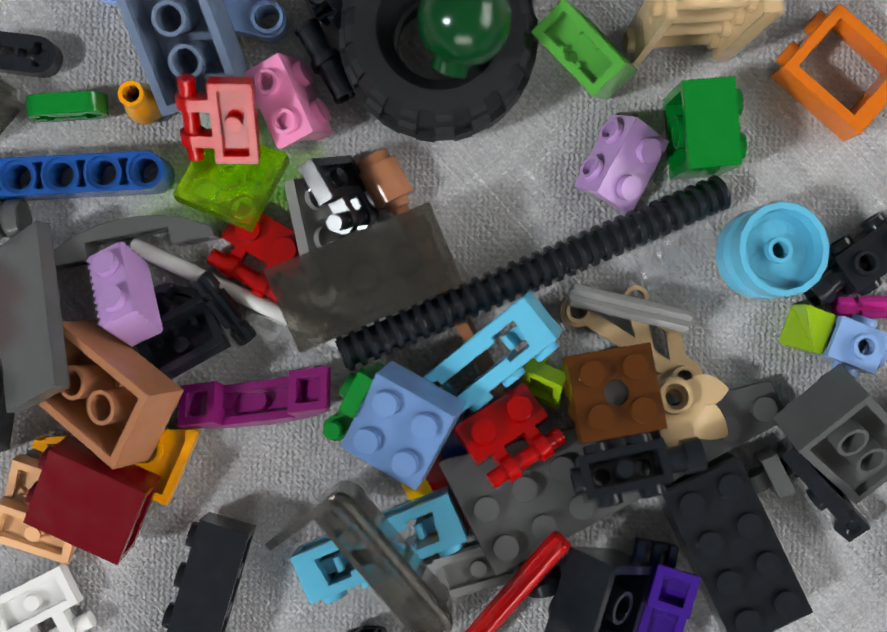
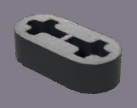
(31, 44)

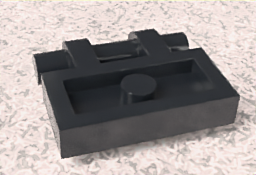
(337, 184)

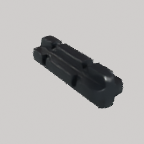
(224, 308)

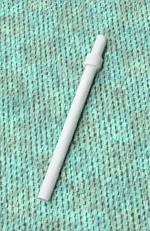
(191, 272)

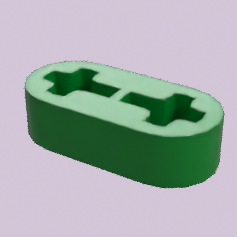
(67, 106)

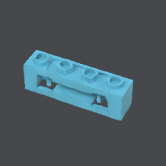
(532, 324)
(318, 571)

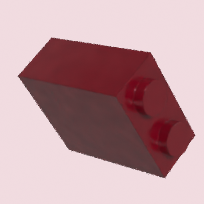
(89, 501)

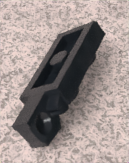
(823, 493)

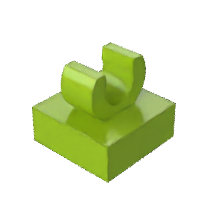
(545, 382)

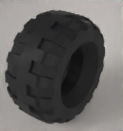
(426, 106)

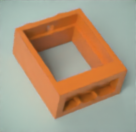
(812, 95)

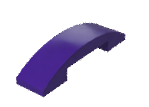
(669, 600)

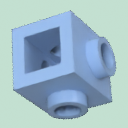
(856, 345)

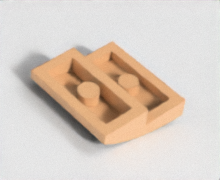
(13, 531)

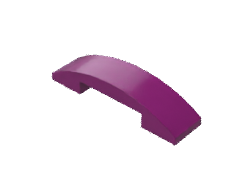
(256, 402)

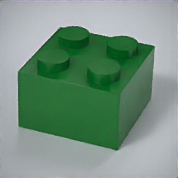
(704, 128)

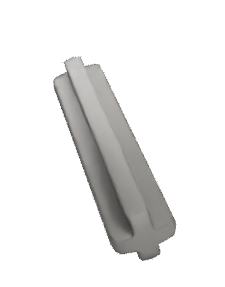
(629, 308)

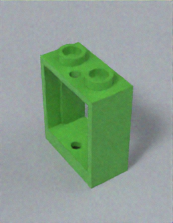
(592, 56)

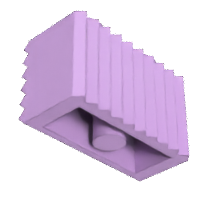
(124, 294)

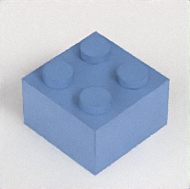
(402, 424)

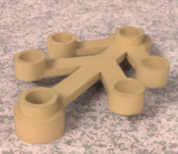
(642, 334)

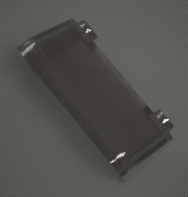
(378, 555)

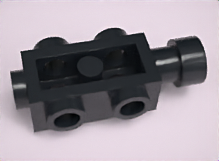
(843, 263)
(621, 472)

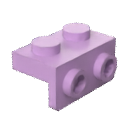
(621, 162)

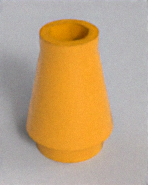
(139, 102)

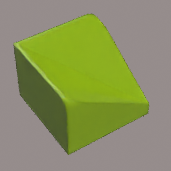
(807, 329)

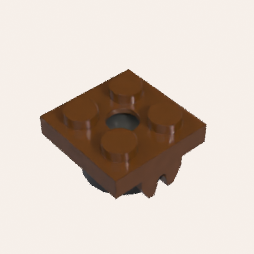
(614, 393)

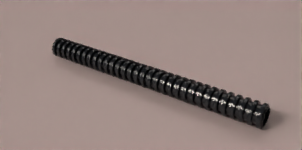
(540, 269)

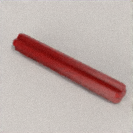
(521, 583)

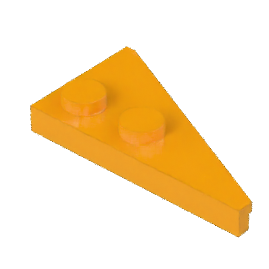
(166, 461)

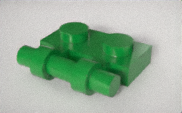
(354, 392)

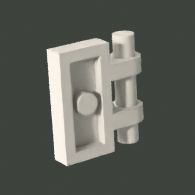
(41, 598)

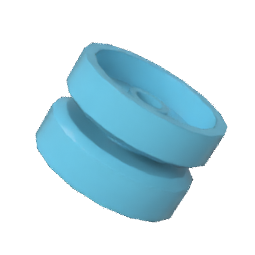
(772, 251)

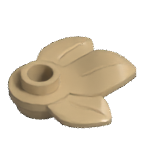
(696, 411)

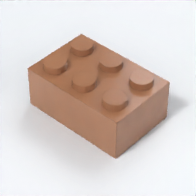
(114, 396)

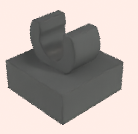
(770, 474)

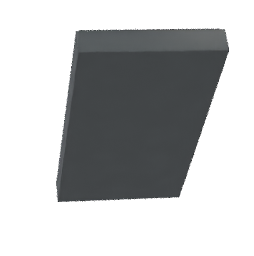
(31, 320)

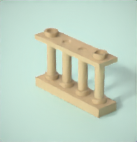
(718, 24)

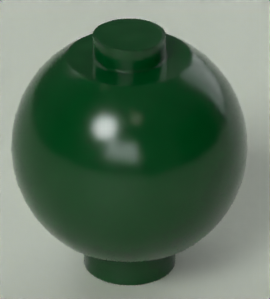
(463, 32)

